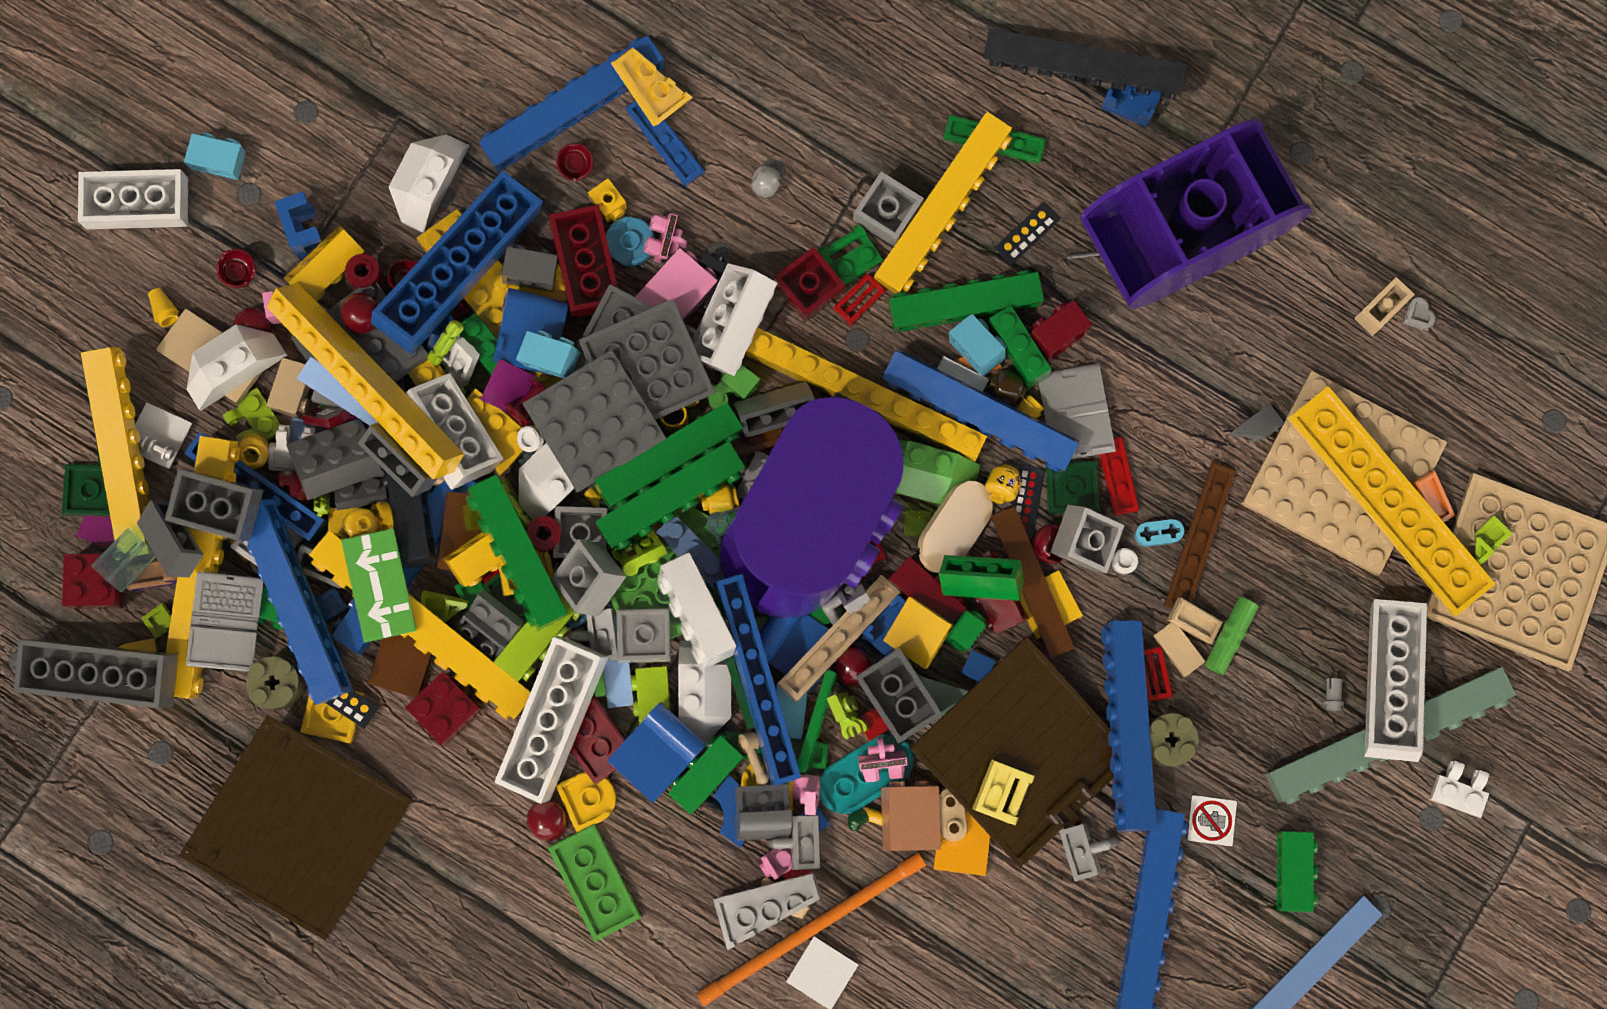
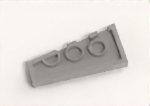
(757, 908)

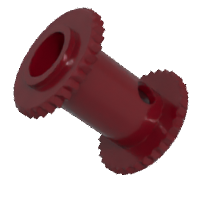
(359, 266)
(519, 412)
(549, 527)

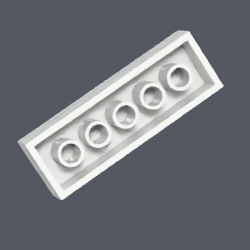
(1396, 680)
(551, 719)

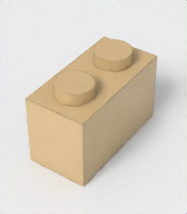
(1384, 306)
(288, 393)

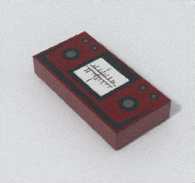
(326, 417)

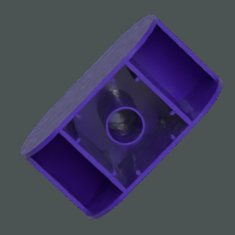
(1193, 214)
(816, 508)

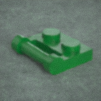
(856, 261)

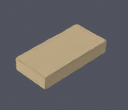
(1194, 620)
(1179, 649)

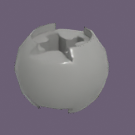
(765, 181)

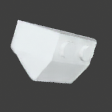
(425, 178)
(230, 362)
(542, 483)
(703, 694)

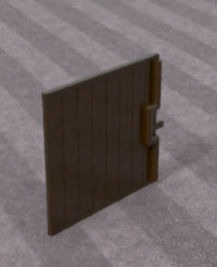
(1029, 721)
(295, 827)

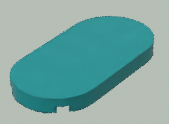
(844, 785)

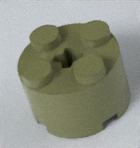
(264, 673)
(1185, 740)

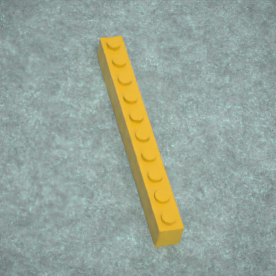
(365, 381)
(893, 407)
(217, 459)
(440, 640)

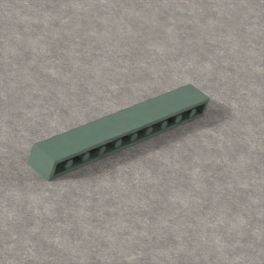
(1348, 753)

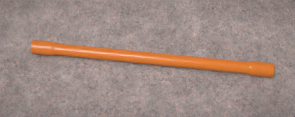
(719, 987)

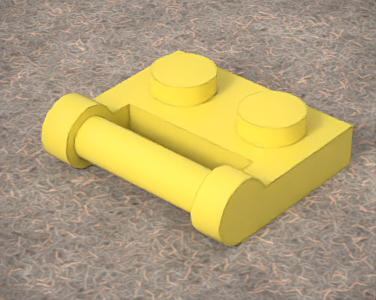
(997, 788)

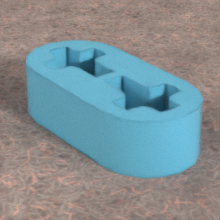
(1159, 539)

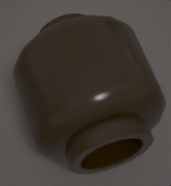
(1007, 387)

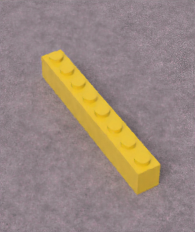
(943, 203)
(116, 438)

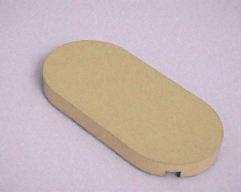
(955, 524)

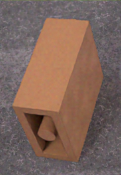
(910, 817)

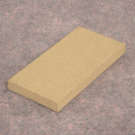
(189, 335)

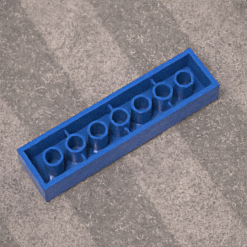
(456, 262)

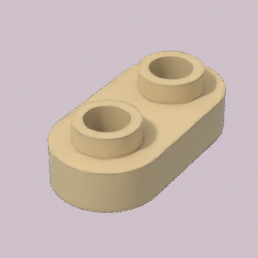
(951, 815)

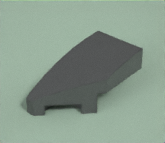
(1259, 425)

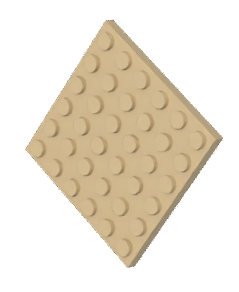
(1310, 500)
(1541, 573)

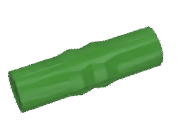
(1231, 635)

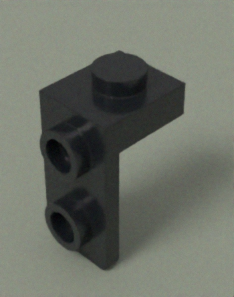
(717, 265)

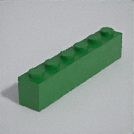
(958, 302)
(669, 456)
(670, 496)
(516, 552)

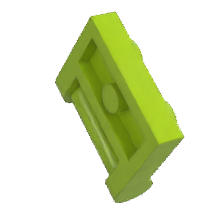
(647, 550)

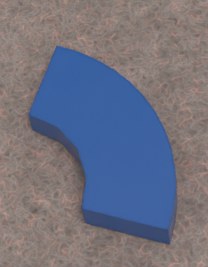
(726, 797)

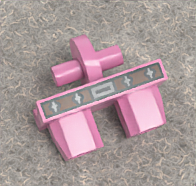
(660, 247)
(882, 757)

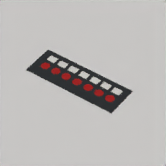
(1029, 496)

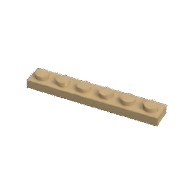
(837, 641)

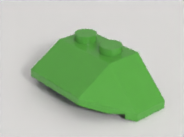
(932, 472)

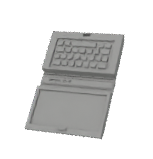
(1078, 407)
(224, 621)

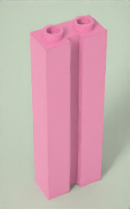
(681, 281)

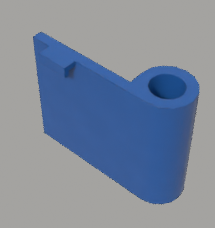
(526, 313)
(789, 640)
(656, 752)

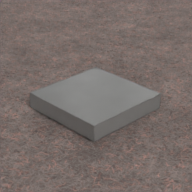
(643, 635)

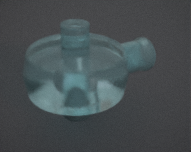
(718, 525)

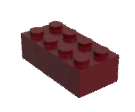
(582, 258)

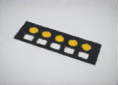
(1027, 233)
(354, 707)

